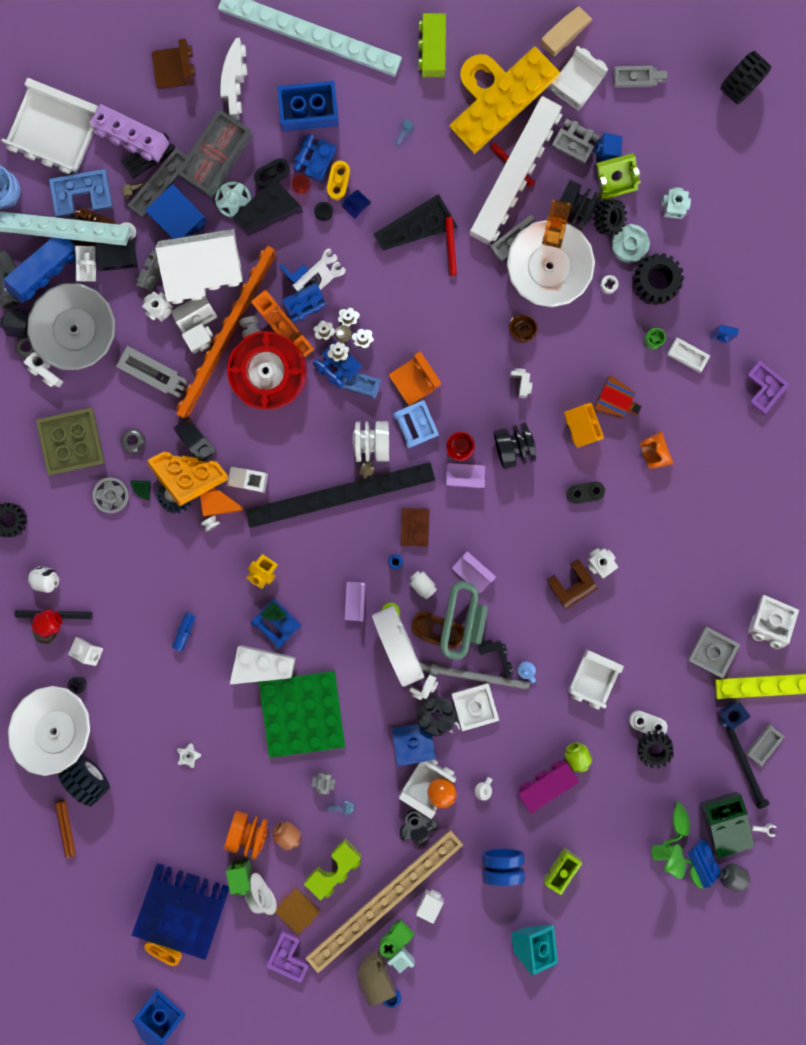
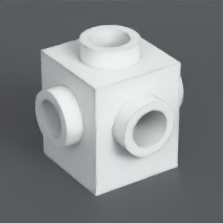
(160, 312)
(608, 562)

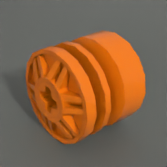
(246, 834)

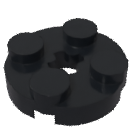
(442, 725)

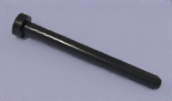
(761, 802)

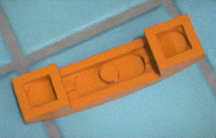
(279, 321)

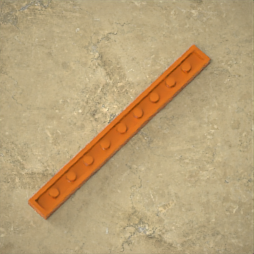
(229, 326)

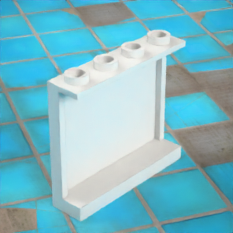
(52, 127)

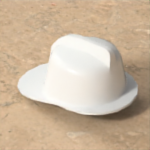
(260, 897)

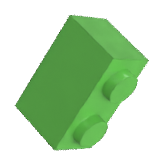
(239, 877)

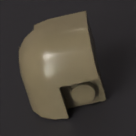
(374, 979)

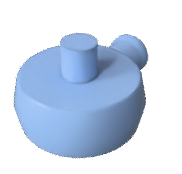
(527, 671)

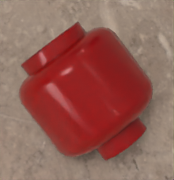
(47, 623)

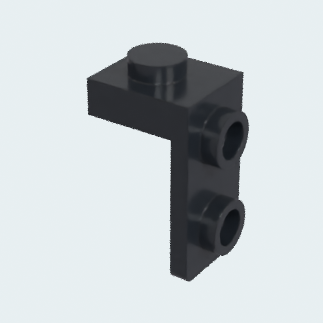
(488, 646)

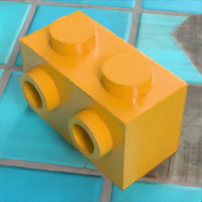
(583, 425)

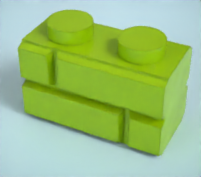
(562, 871)

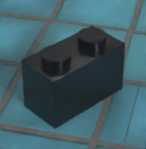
(116, 256)

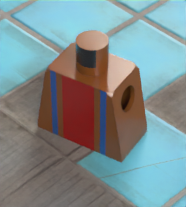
(616, 399)

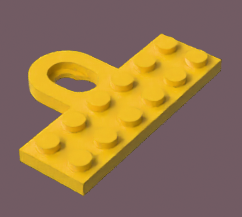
(504, 99)

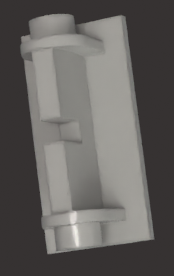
(149, 278)

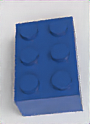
(308, 106)

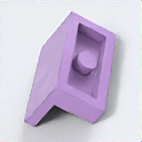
(465, 475)
(473, 571)
(355, 601)

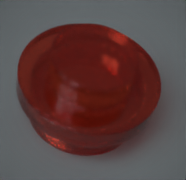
(301, 184)

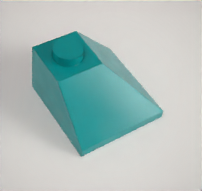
(535, 947)

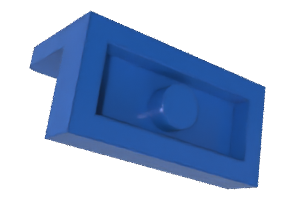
(292, 278)

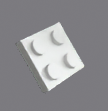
(475, 707)

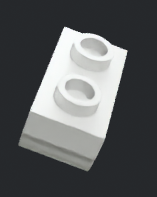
(49, 378)

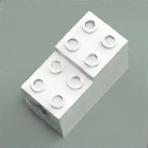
(198, 263)

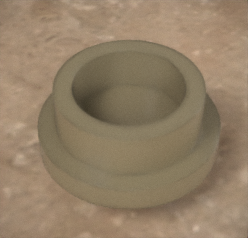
(367, 469)

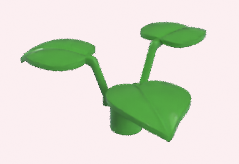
(673, 854)

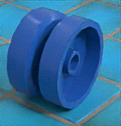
(503, 867)

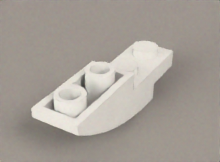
(232, 76)

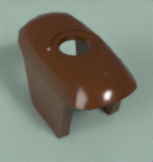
(422, 627)

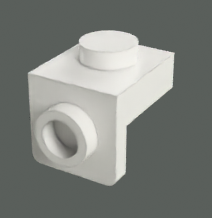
(525, 386)
(85, 652)
(429, 686)

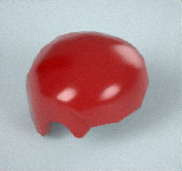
(460, 446)

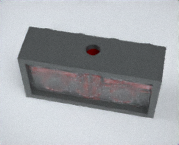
(215, 154)

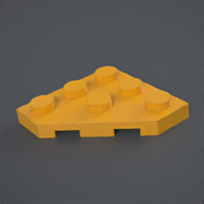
(186, 476)

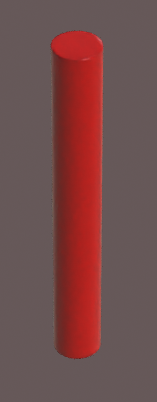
(504, 157)
(451, 246)

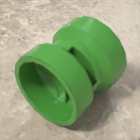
(657, 336)

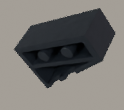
(267, 208)

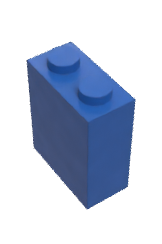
(176, 214)

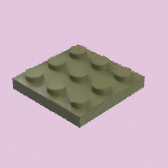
(70, 441)

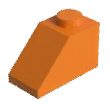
(218, 503)

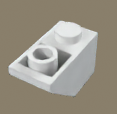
(247, 479)

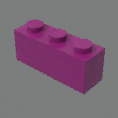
(547, 786)

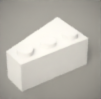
(261, 665)

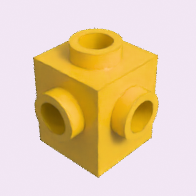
(262, 571)

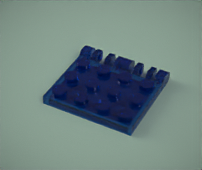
(180, 915)

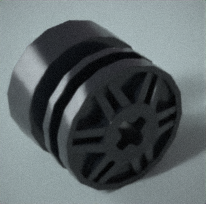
(581, 206)
(514, 446)

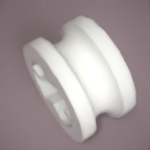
(612, 279)
(210, 523)

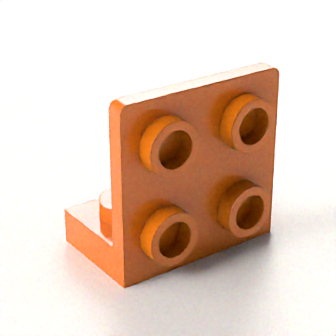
(415, 379)

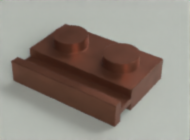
(415, 527)

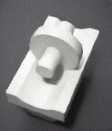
(85, 263)

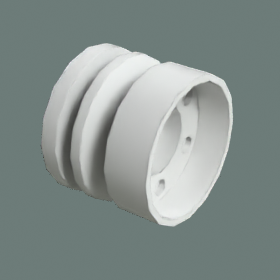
(371, 441)

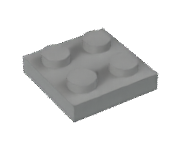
(713, 652)

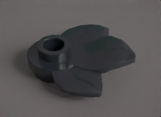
(417, 830)

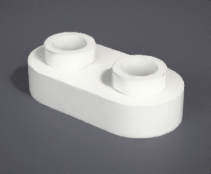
(649, 722)

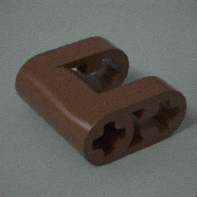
(577, 591)

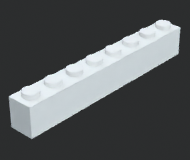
(515, 170)

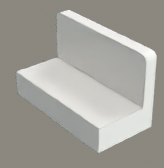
(193, 313)

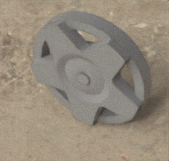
(110, 495)

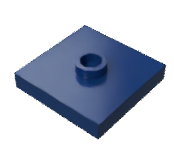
(412, 745)

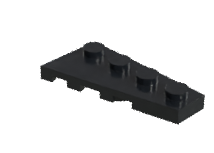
(415, 225)

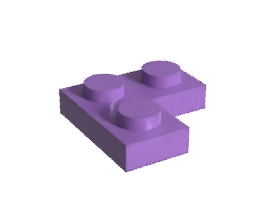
(770, 386)
(283, 959)

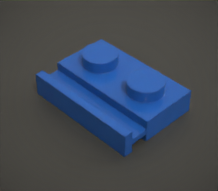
(704, 863)

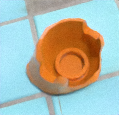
(656, 451)

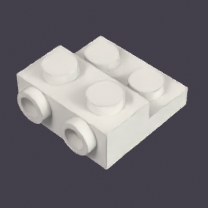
(773, 622)

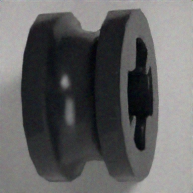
(80, 680)

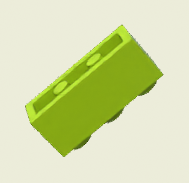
(432, 44)

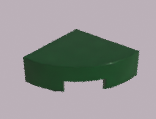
(142, 488)
(273, 612)

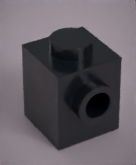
(15, 323)

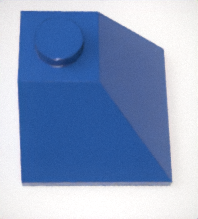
(157, 1019)

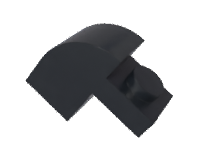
(194, 439)

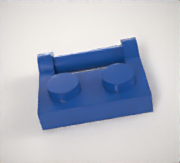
(286, 626)

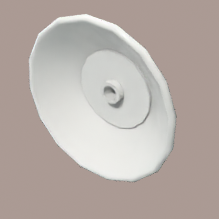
(571, 265)
(33, 727)

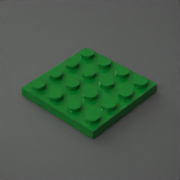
(302, 714)

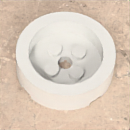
(398, 646)

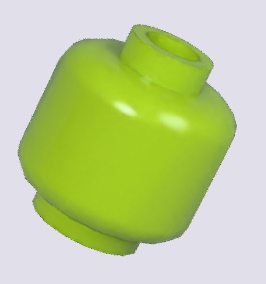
(578, 757)

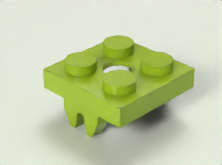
(628, 181)

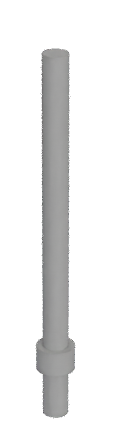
(435, 669)

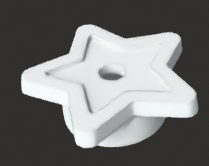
(183, 755)

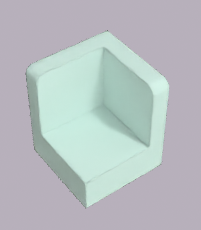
(401, 960)

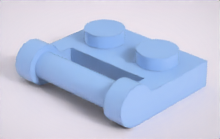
(421, 420)

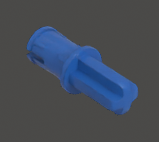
(184, 631)

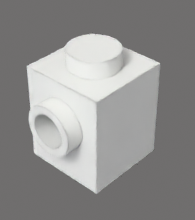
(198, 338)

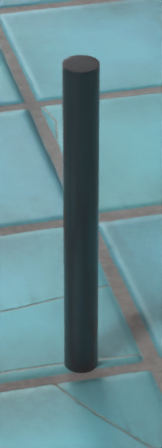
(64, 614)

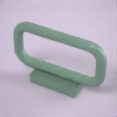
(474, 621)

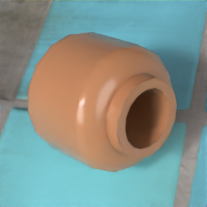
(286, 835)

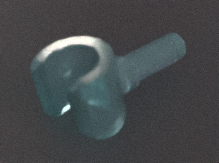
(408, 127)
(347, 809)

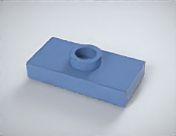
(362, 384)

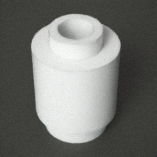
(422, 584)

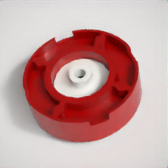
(248, 370)

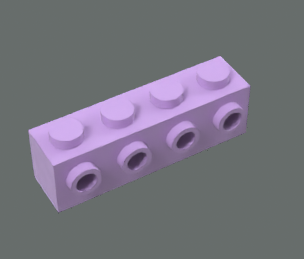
(129, 133)

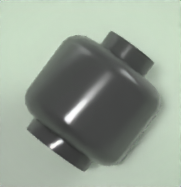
(735, 877)

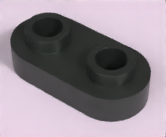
(586, 493)

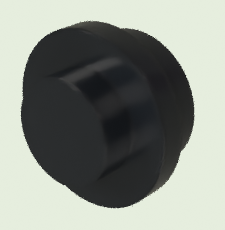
(323, 211)

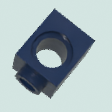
(741, 715)

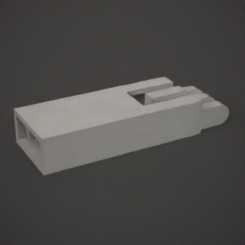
(148, 369)

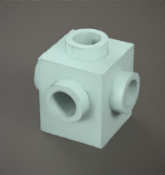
(676, 203)

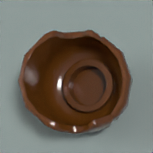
(523, 328)

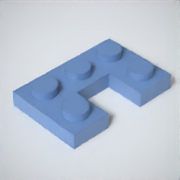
(78, 184)

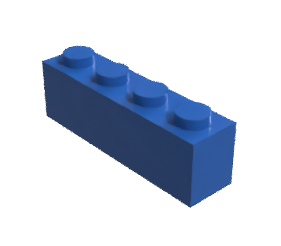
(39, 268)

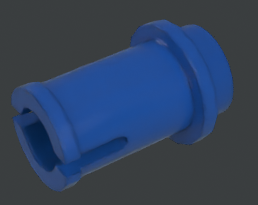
(395, 566)

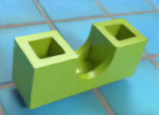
(322, 882)

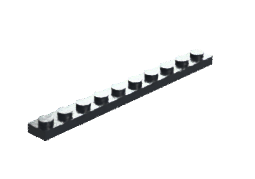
(340, 495)

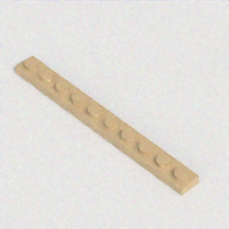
(384, 901)

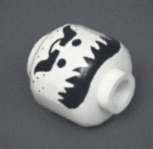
(43, 579)

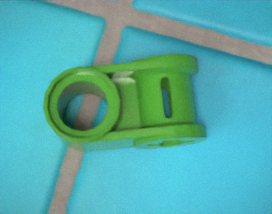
(398, 937)

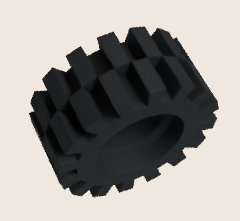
(610, 217)
(19, 520)
(655, 739)

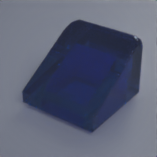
(356, 204)

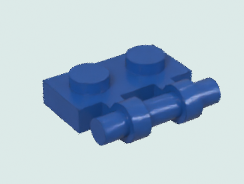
(320, 160)
(305, 298)
(345, 368)

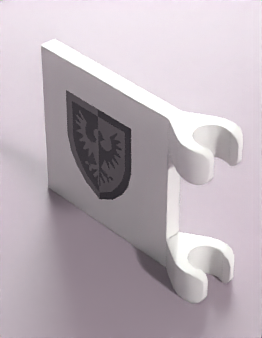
(320, 273)

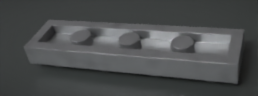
(158, 183)

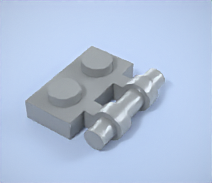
(573, 146)

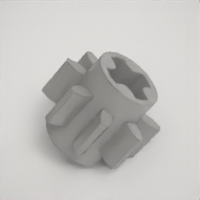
(323, 782)

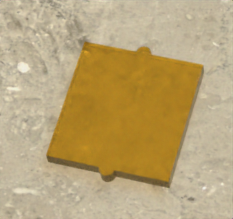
(297, 911)

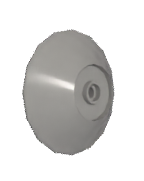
(56, 315)

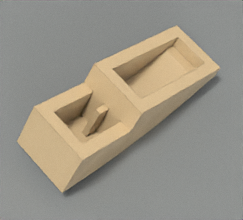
(565, 31)

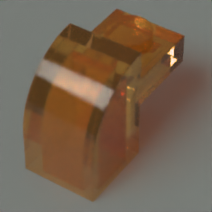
(556, 223)

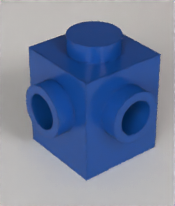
(608, 147)

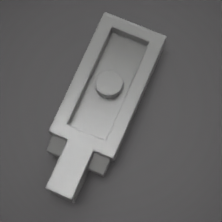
(638, 76)

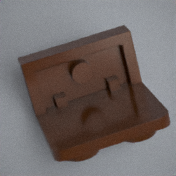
(174, 66)

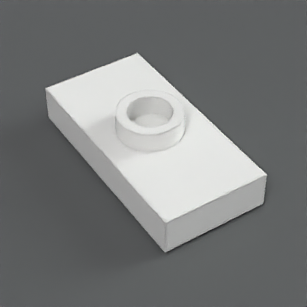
(688, 355)

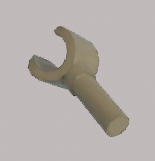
(127, 190)

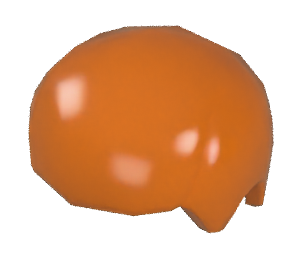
(442, 793)

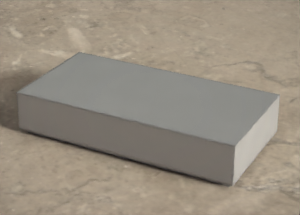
(765, 745)

